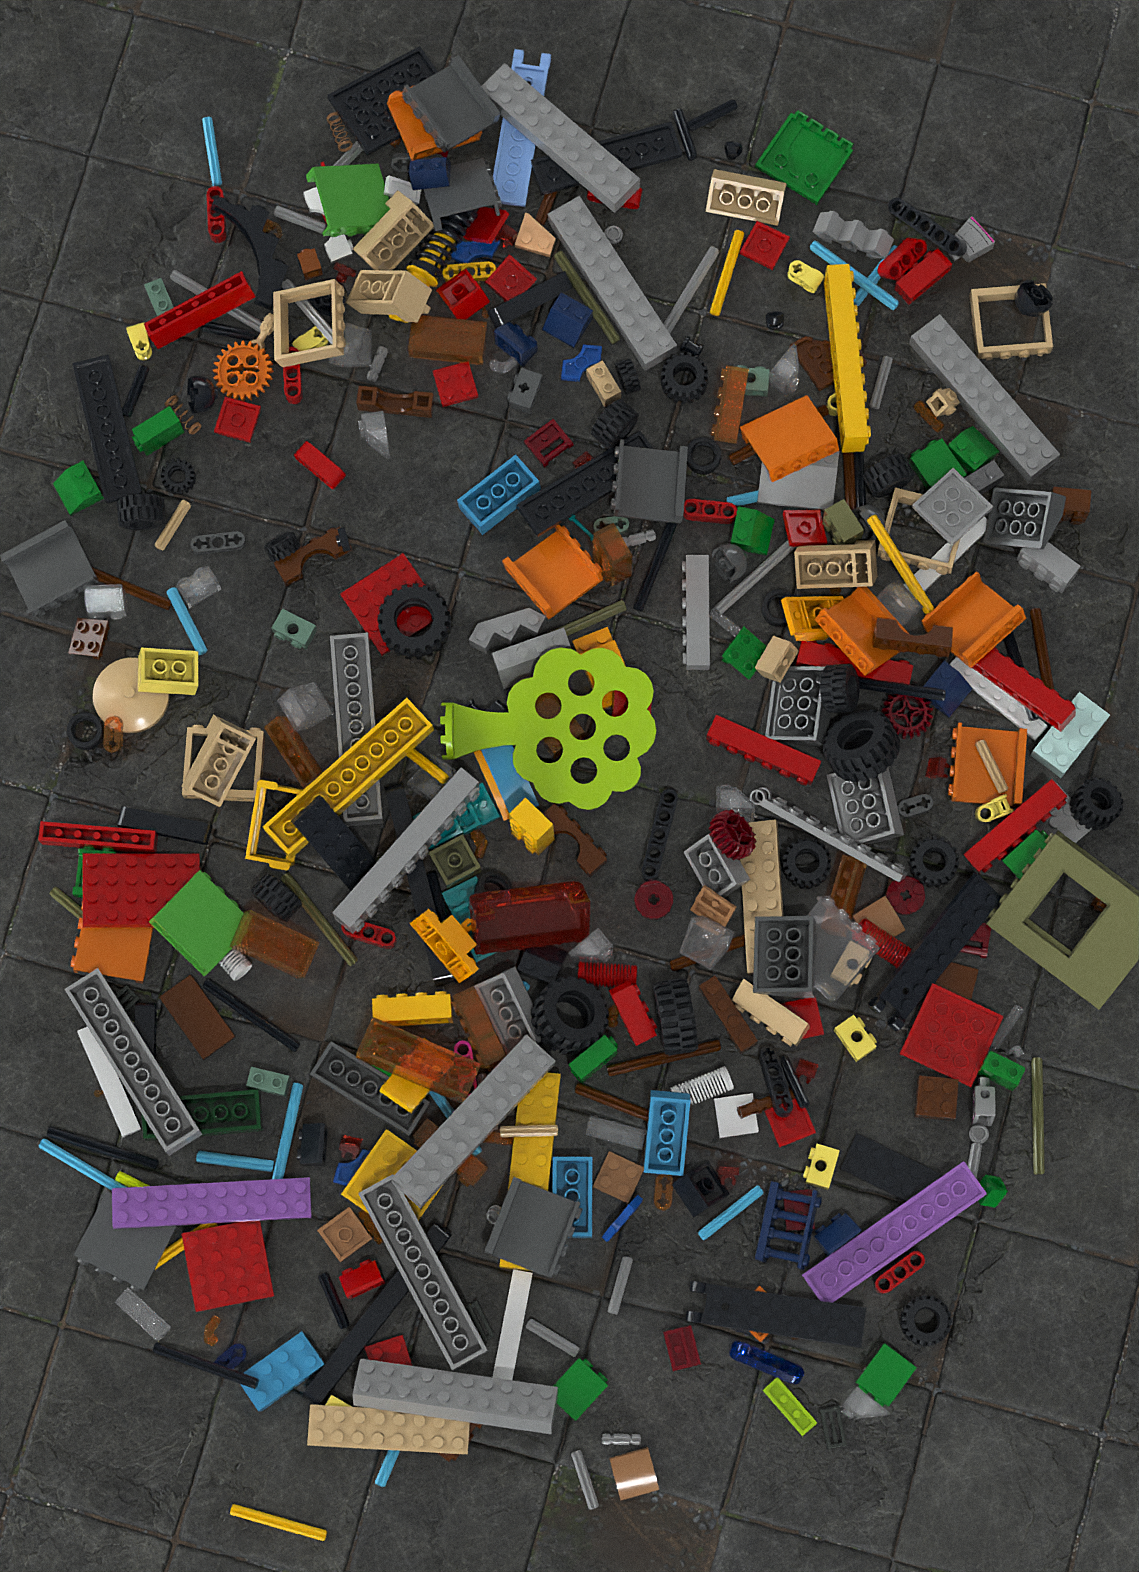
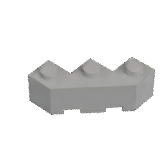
(853, 235)
(506, 628)

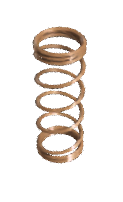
(344, 142)
(194, 425)

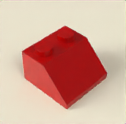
(463, 295)
(361, 1279)

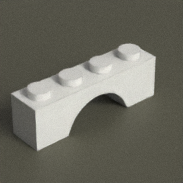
(336, 247)

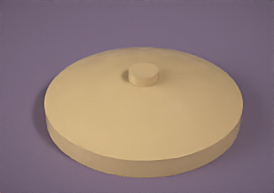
(118, 695)

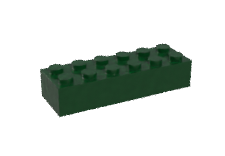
(221, 1113)

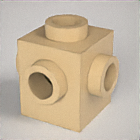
(943, 402)

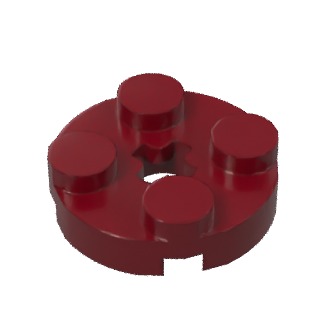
(915, 890)
(660, 891)

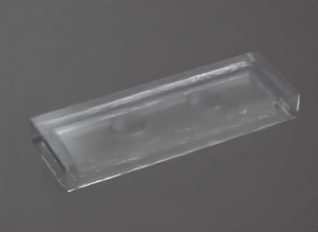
(616, 1132)
(143, 1314)

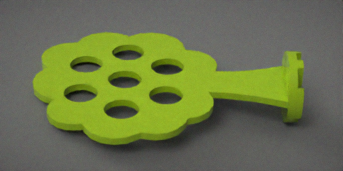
(476, 730)

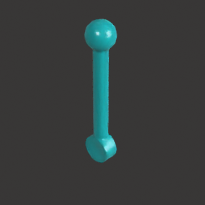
(581, 526)

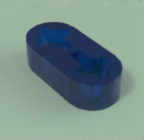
(229, 1353)

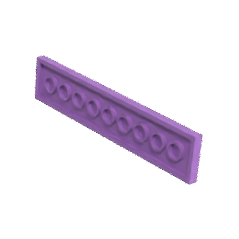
(211, 1203)
(894, 1234)

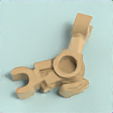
(267, 328)

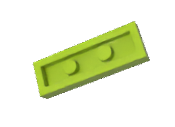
(789, 1406)

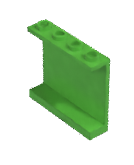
(350, 197)
(199, 922)

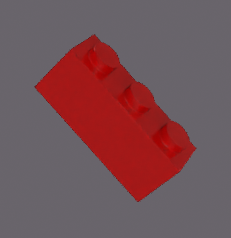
(923, 275)
(633, 1012)

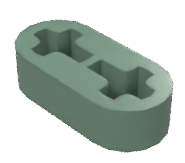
(609, 520)

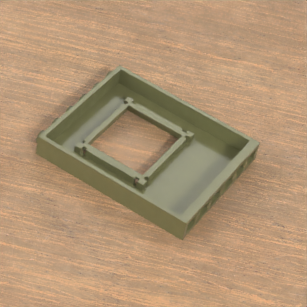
(1108, 946)

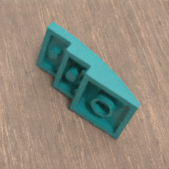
(477, 815)
(458, 904)

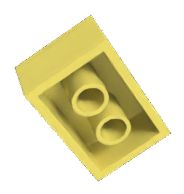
(167, 671)

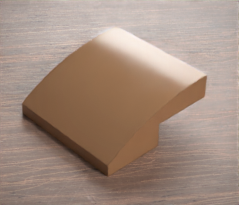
(713, 906)
(882, 915)
(634, 1473)

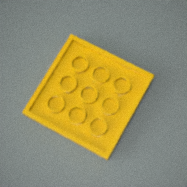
(384, 1160)

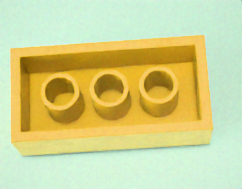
(531, 827)
(414, 1010)

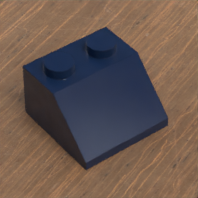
(430, 173)
(568, 320)
(515, 343)
(953, 683)
(836, 1234)

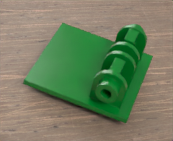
(744, 652)

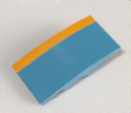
(503, 780)

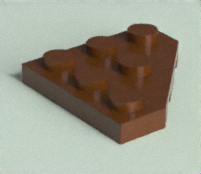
(817, 361)

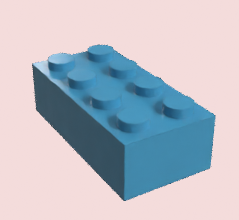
(498, 494)
(667, 1132)
(574, 1181)
(283, 1371)

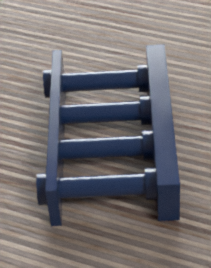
(768, 1230)

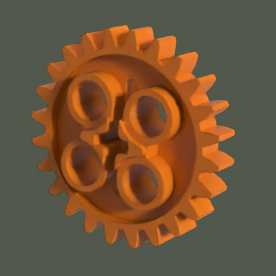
(243, 354)

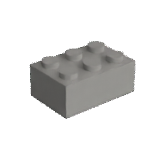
(1049, 565)
(714, 868)

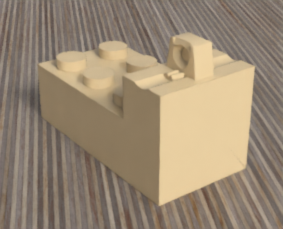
(394, 234)
(390, 294)
(836, 565)
(218, 761)

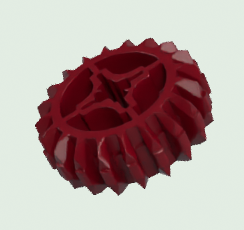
(913, 711)
(732, 834)

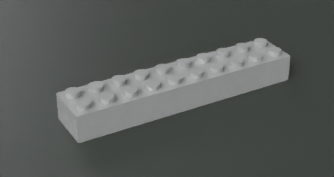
(561, 138)
(612, 283)
(984, 398)
(355, 714)
(406, 851)
(133, 1062)
(473, 1121)
(423, 1273)
(455, 1396)

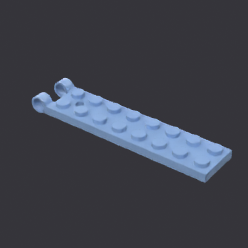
(515, 150)

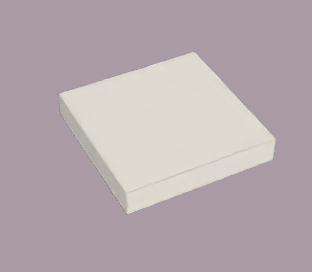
(727, 1117)

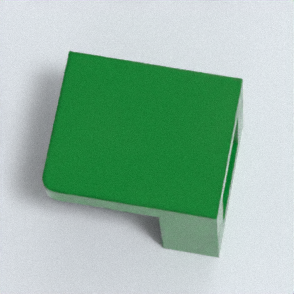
(995, 1191)

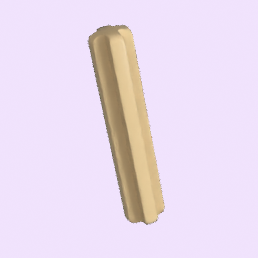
(172, 525)
(991, 766)
(529, 1131)

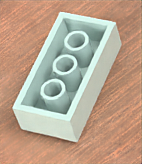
(1060, 749)

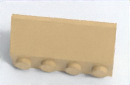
(745, 197)
(771, 1013)

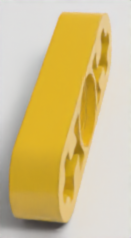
(482, 265)

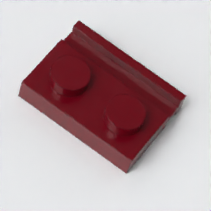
(798, 1208)
(682, 1348)

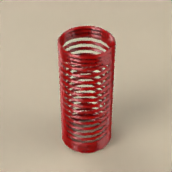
(865, 924)
(606, 976)

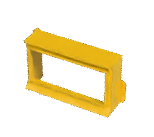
(251, 852)

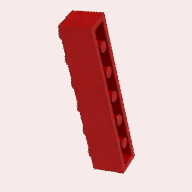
(199, 310)
(821, 655)
(1026, 689)
(763, 750)
(1015, 826)
(98, 837)

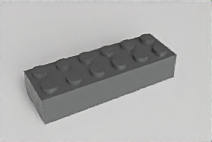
(362, 1086)

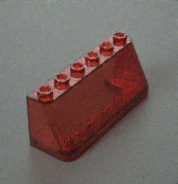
(529, 917)

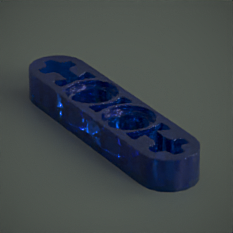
(739, 1353)

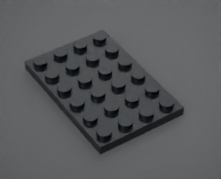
(364, 100)

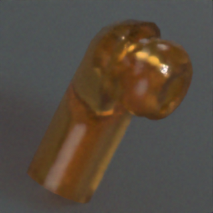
(481, 843)
(209, 1330)

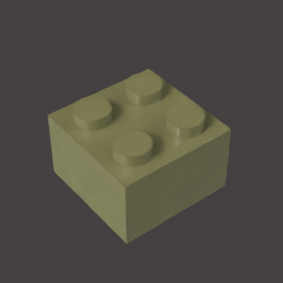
(842, 524)
(455, 862)

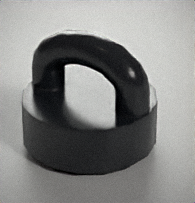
(730, 150)
(774, 318)

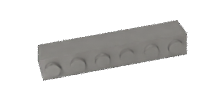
(697, 612)

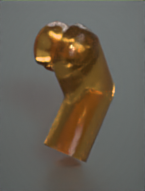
(613, 1015)

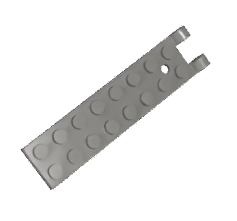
(829, 834)

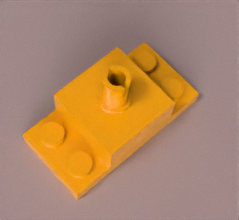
(801, 614)
(597, 639)
(448, 942)

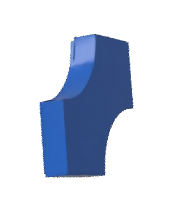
(471, 250)
(574, 368)
(346, 1171)
(624, 1216)

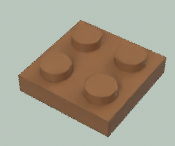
(618, 1177)
(344, 1234)

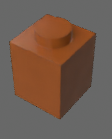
(309, 263)

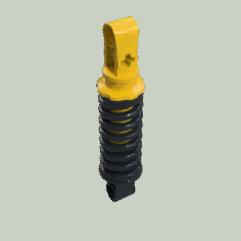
(437, 247)

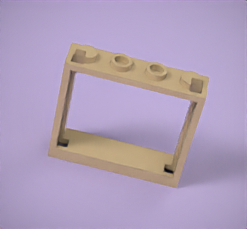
(281, 327)
(1005, 351)
(910, 498)
(232, 795)

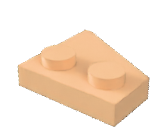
(534, 237)

